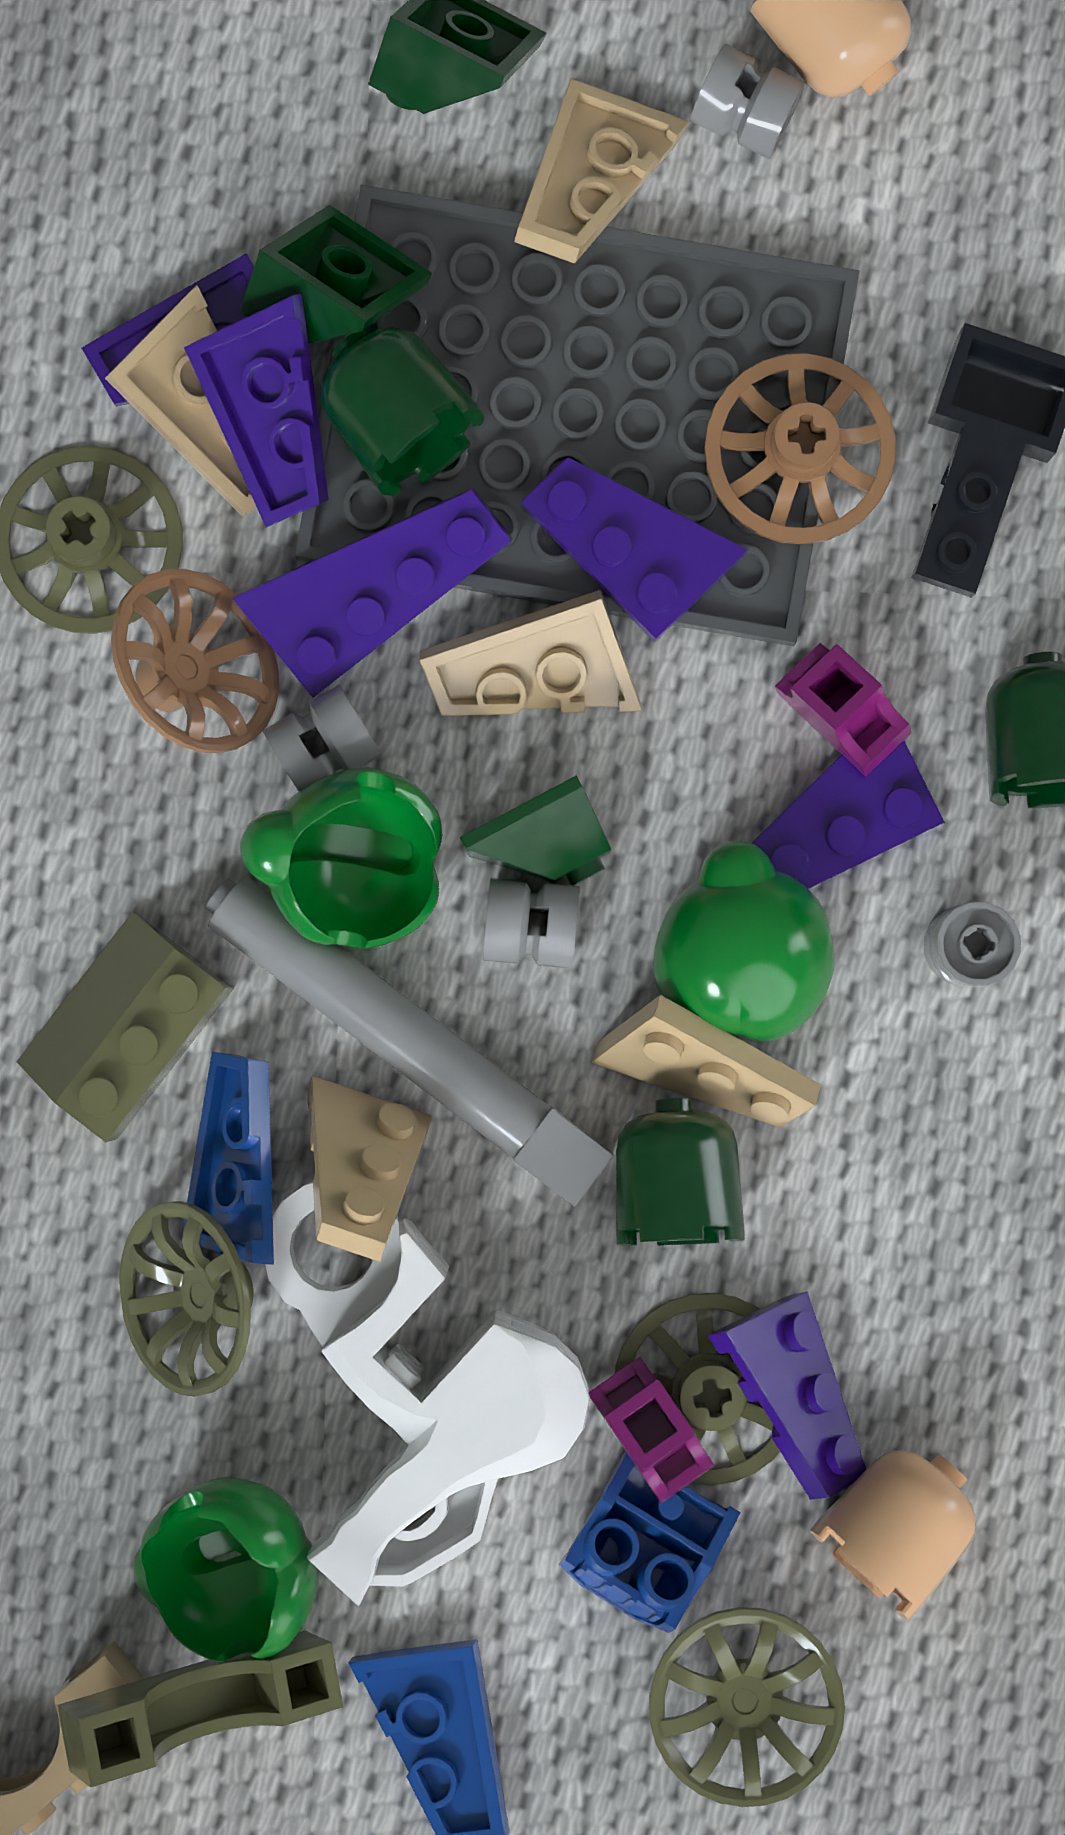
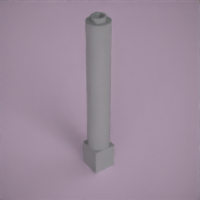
(411, 1041)

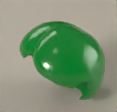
(350, 858)
(745, 946)
(233, 1603)

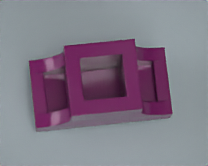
(844, 706)
(651, 1429)

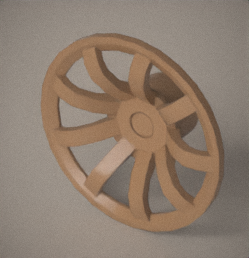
(800, 447)
(183, 669)

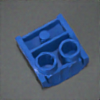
(660, 1550)

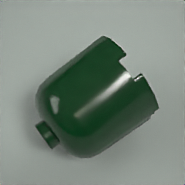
(396, 407)
(1028, 732)
(677, 1178)

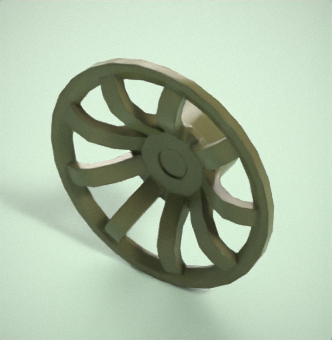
(85, 535)
(203, 1292)
(707, 1383)
(745, 1705)

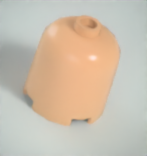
(838, 42)
(901, 1526)

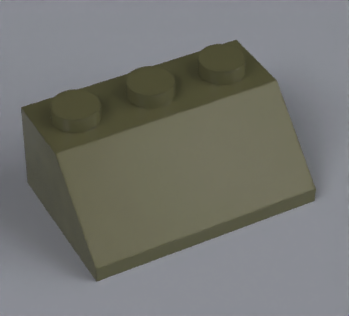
(123, 1028)

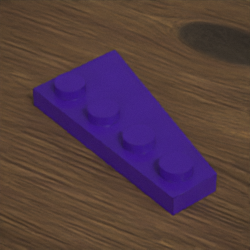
(359, 596)

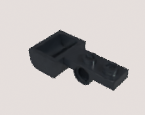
(1003, 405)

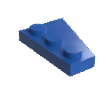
(234, 1157)
(441, 1724)

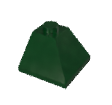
(450, 52)
(341, 271)
(545, 837)

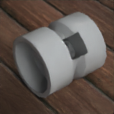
(747, 101)
(339, 727)
(508, 923)
(972, 944)

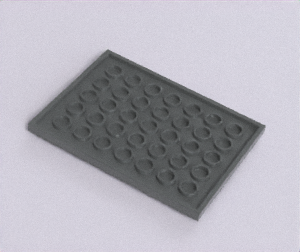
(600, 368)

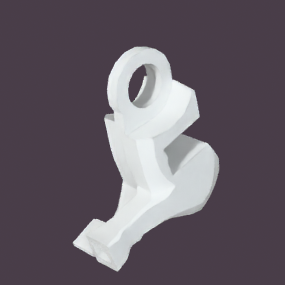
(489, 1413)

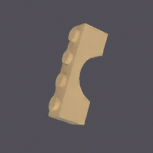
(28, 1798)

